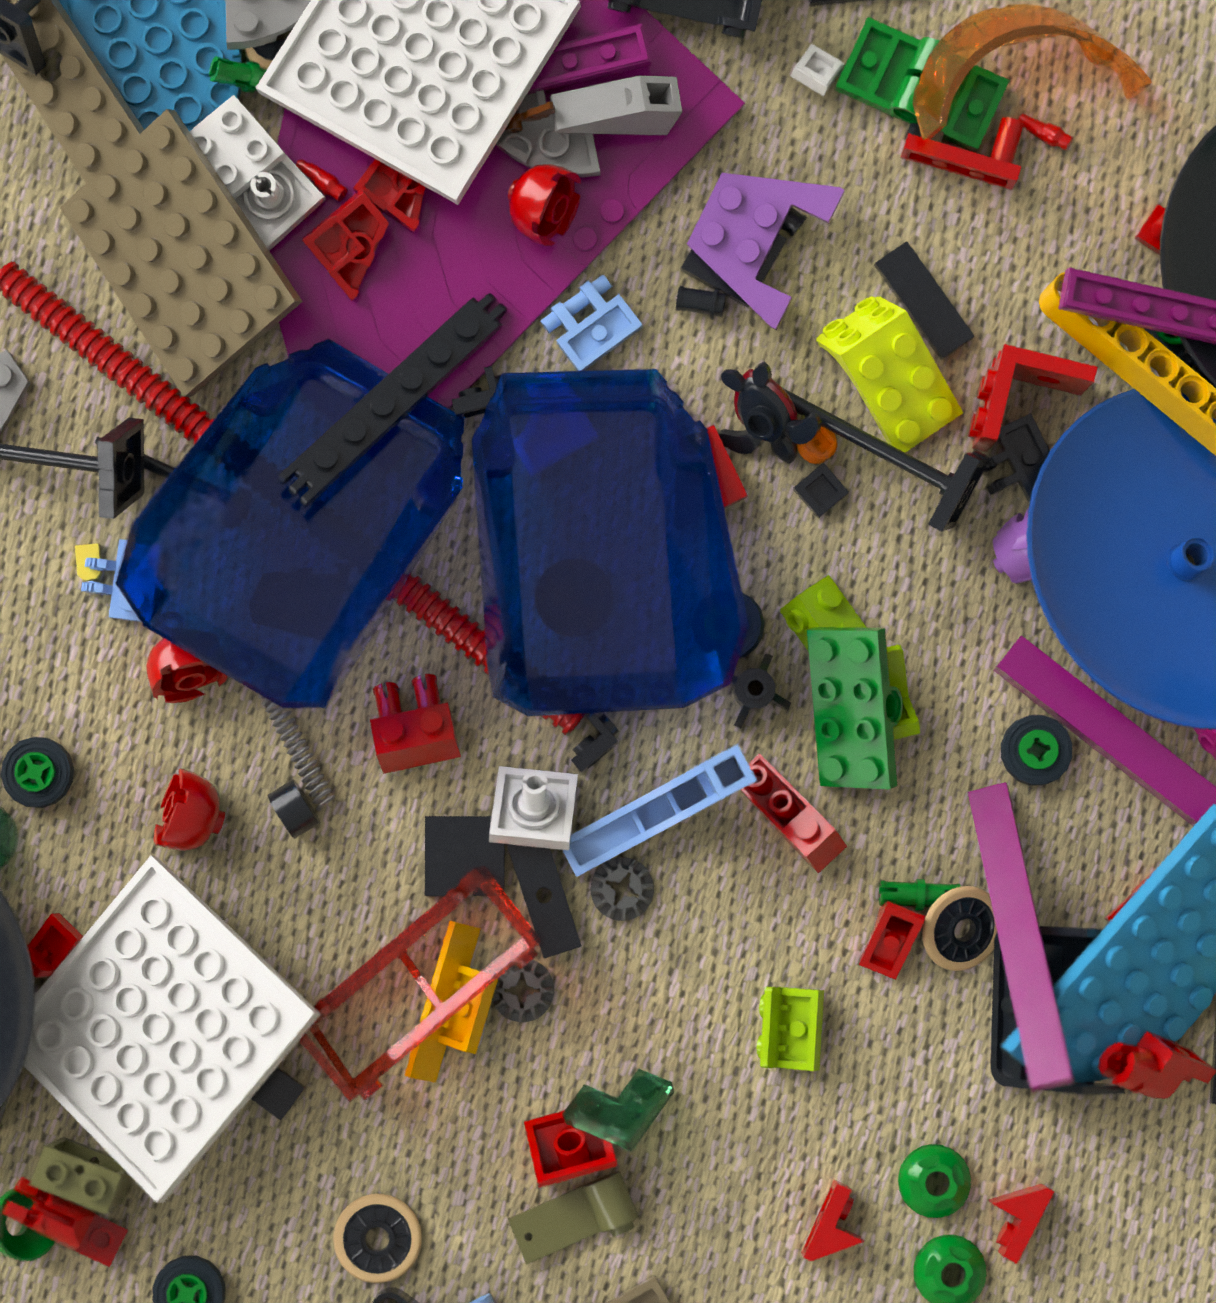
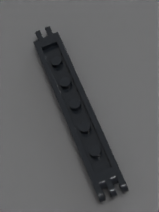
(393, 398)

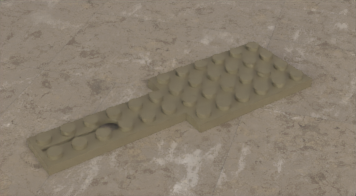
(156, 216)

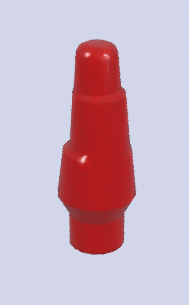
(1048, 133)
(323, 180)

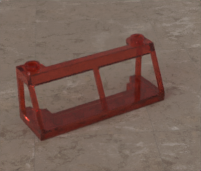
(519, 953)

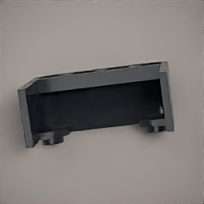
(1062, 949)

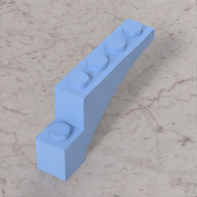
(659, 810)

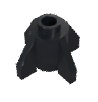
(753, 703)

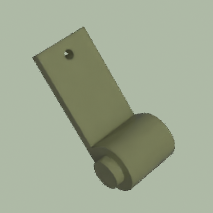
(574, 1216)

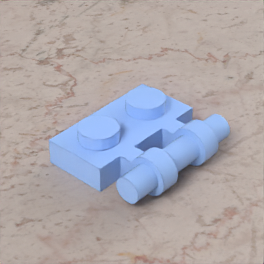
(599, 332)

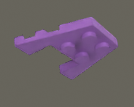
(742, 227)

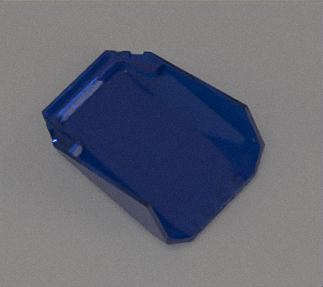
(602, 546)
(254, 576)

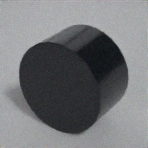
(293, 809)

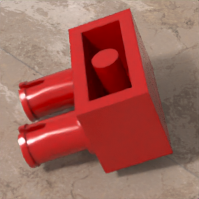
(416, 735)

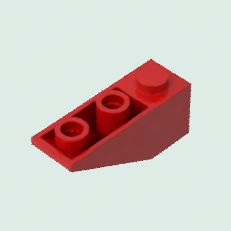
(793, 815)

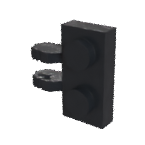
(1025, 452)

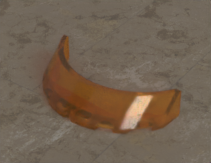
(1002, 27)

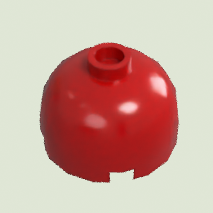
(544, 202)
(178, 673)
(189, 812)

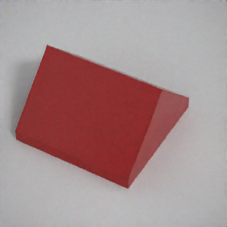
(564, 1151)

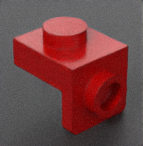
(52, 945)

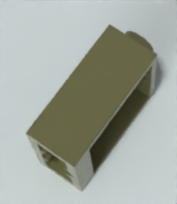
(68, 1173)

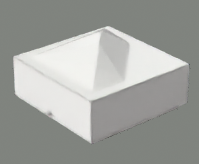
(817, 69)

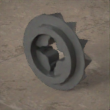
(604, 895)
(535, 1004)

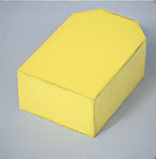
(82, 553)

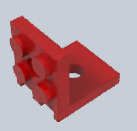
(1026, 367)

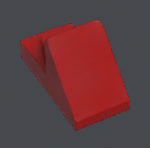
(891, 939)
(1028, 1208)
(825, 1235)

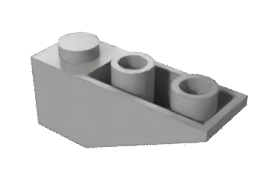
(620, 107)

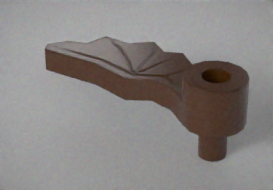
(532, 114)

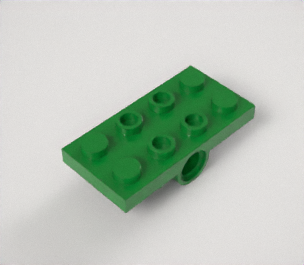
(888, 68)
(853, 707)

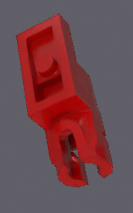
(1153, 1066)
(67, 1223)

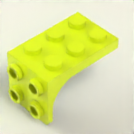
(891, 371)

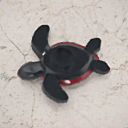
(766, 414)

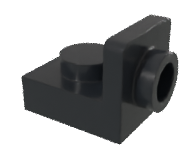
(474, 400)
(591, 749)

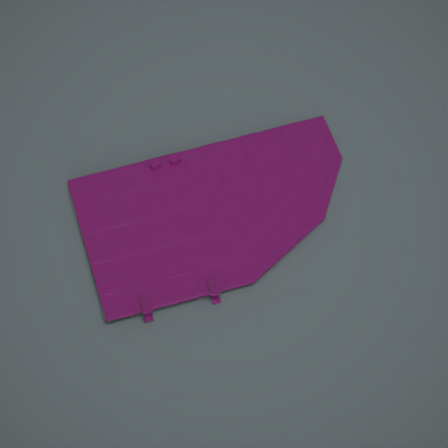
(474, 245)

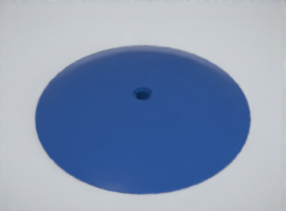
(1110, 559)

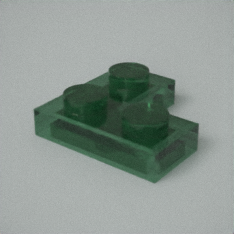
(622, 1118)

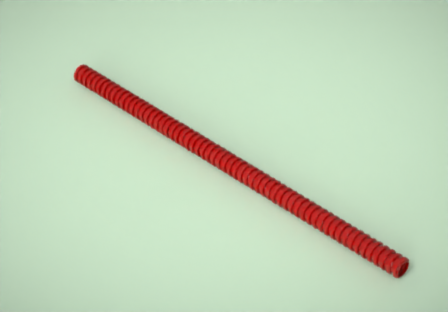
(190, 420)

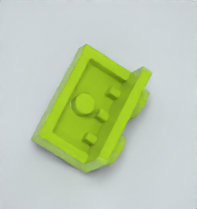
(820, 607)
(791, 1028)

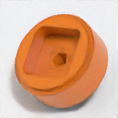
(819, 448)

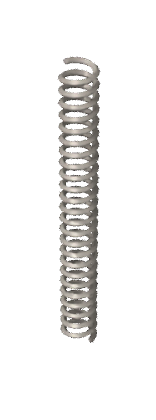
(296, 753)

